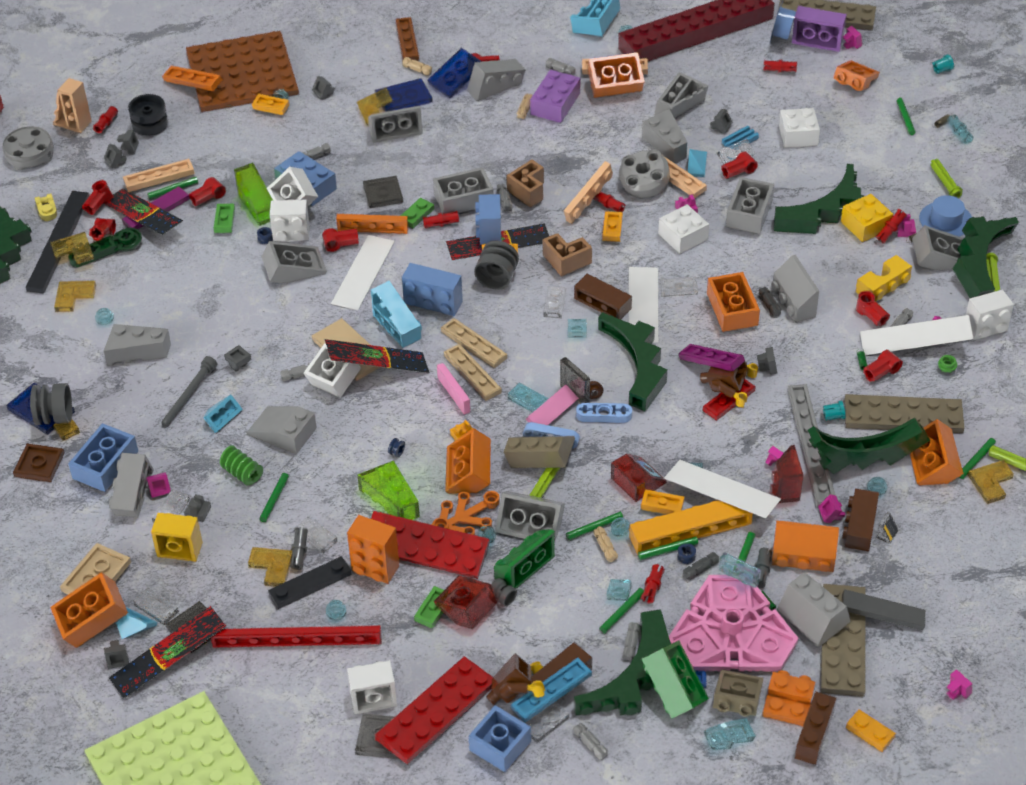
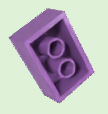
(818, 28)
(555, 96)

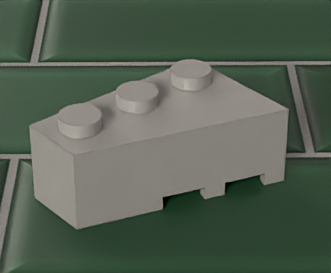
(665, 135)

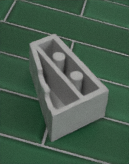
(494, 77)
(681, 95)
(136, 342)
(130, 484)

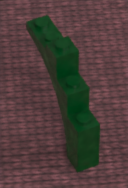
(808, 216)
(12, 236)
(972, 265)
(638, 342)
(863, 451)
(624, 690)

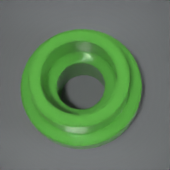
(947, 363)

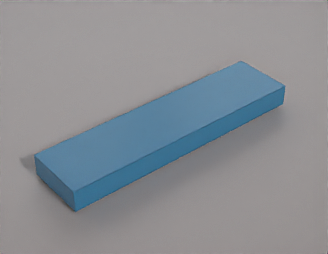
(555, 688)

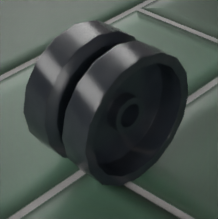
(148, 114)

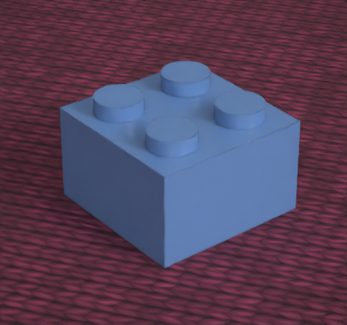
(488, 218)
(499, 738)

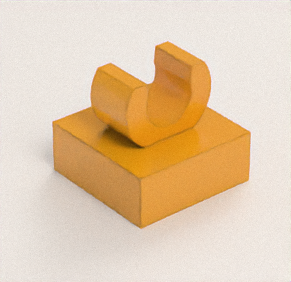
(461, 429)

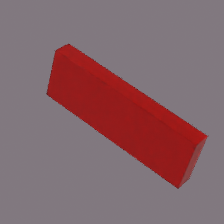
(723, 404)

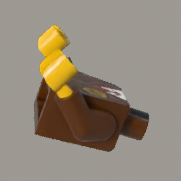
(730, 381)
(515, 679)

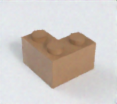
(527, 183)
(566, 256)

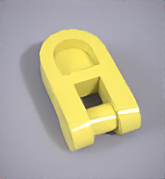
(48, 211)

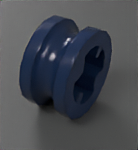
(264, 231)
(396, 447)
(686, 559)

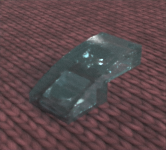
(728, 733)

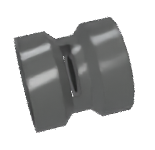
(503, 592)

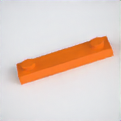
(192, 78)
(373, 223)

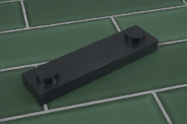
(309, 582)

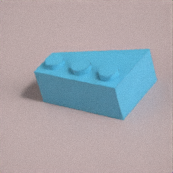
(595, 17)
(395, 315)

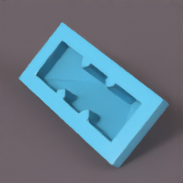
(697, 163)
(222, 413)
(134, 623)

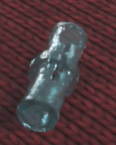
(960, 129)

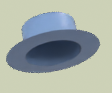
(783, 23)
(945, 214)

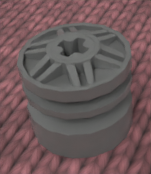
(496, 265)
(48, 404)

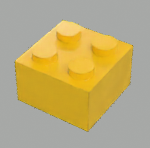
(865, 217)
(177, 536)

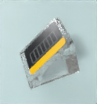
(887, 529)

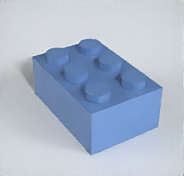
(320, 177)
(432, 289)
(97, 459)

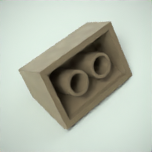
(538, 451)

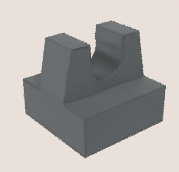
(322, 87)
(722, 121)
(129, 141)
(114, 156)
(237, 357)
(767, 361)
(198, 508)
(116, 655)

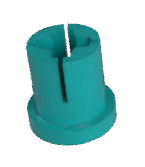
(943, 64)
(834, 411)

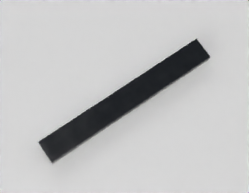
(64, 228)

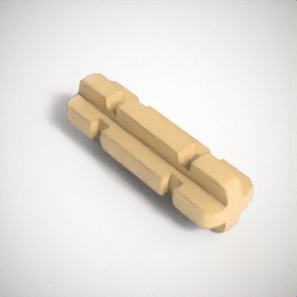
(417, 66)
(524, 106)
(605, 544)

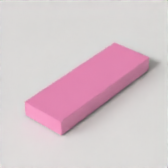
(453, 388)
(553, 406)

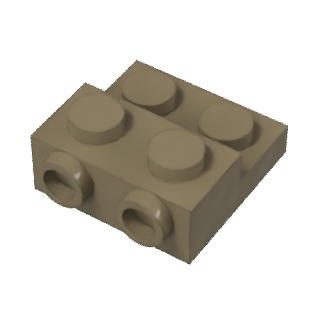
(737, 693)

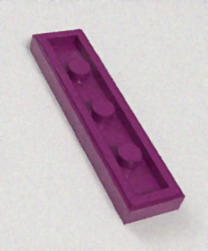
(166, 202)
(711, 357)

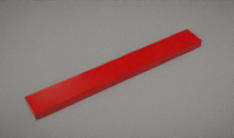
(297, 636)

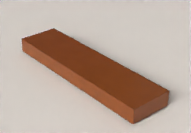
(407, 38)

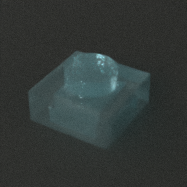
(577, 328)
(619, 590)

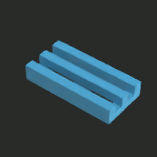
(740, 135)

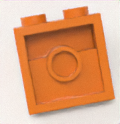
(855, 75)
(789, 697)

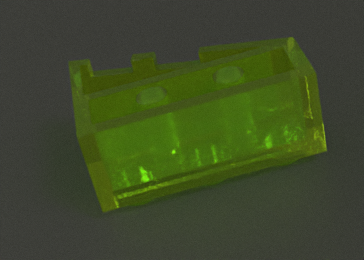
(253, 193)
(389, 488)

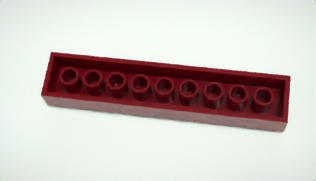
(693, 27)

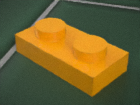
(270, 104)
(612, 226)
(661, 502)
(870, 730)

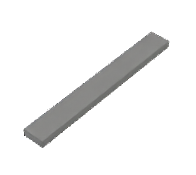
(805, 419)

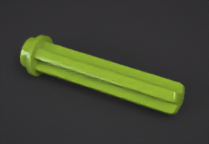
(946, 179)
(991, 260)
(1008, 457)
(544, 482)

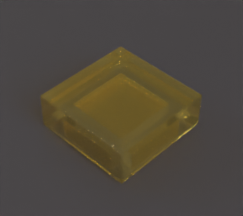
(66, 430)

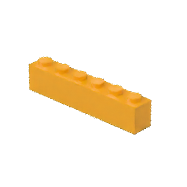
(687, 523)

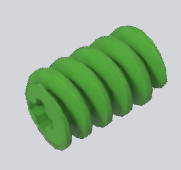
(240, 465)

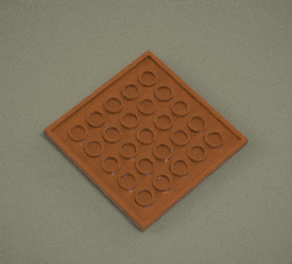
(246, 67)

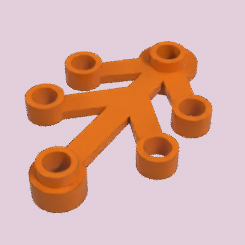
(464, 516)

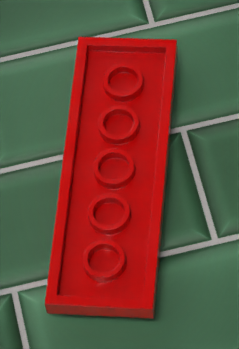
(437, 546)
(435, 710)

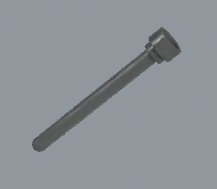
(207, 365)

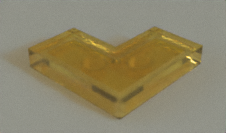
(371, 103)
(75, 244)
(69, 291)
(988, 478)
(275, 561)

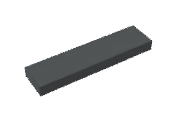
(884, 610)

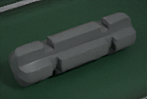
(769, 301)
(701, 566)

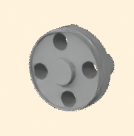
(28, 147)
(644, 173)

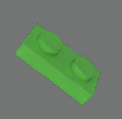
(417, 211)
(224, 218)
(429, 613)

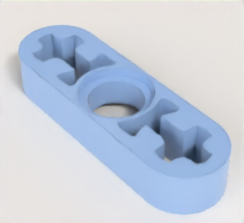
(618, 408)
(536, 429)

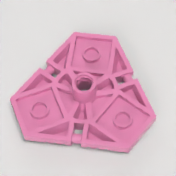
(729, 626)

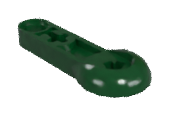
(123, 240)

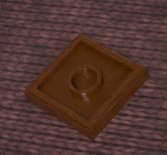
(38, 462)

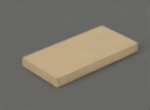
(344, 332)

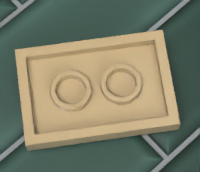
(97, 560)

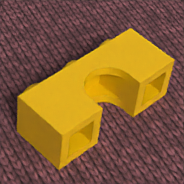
(894, 273)

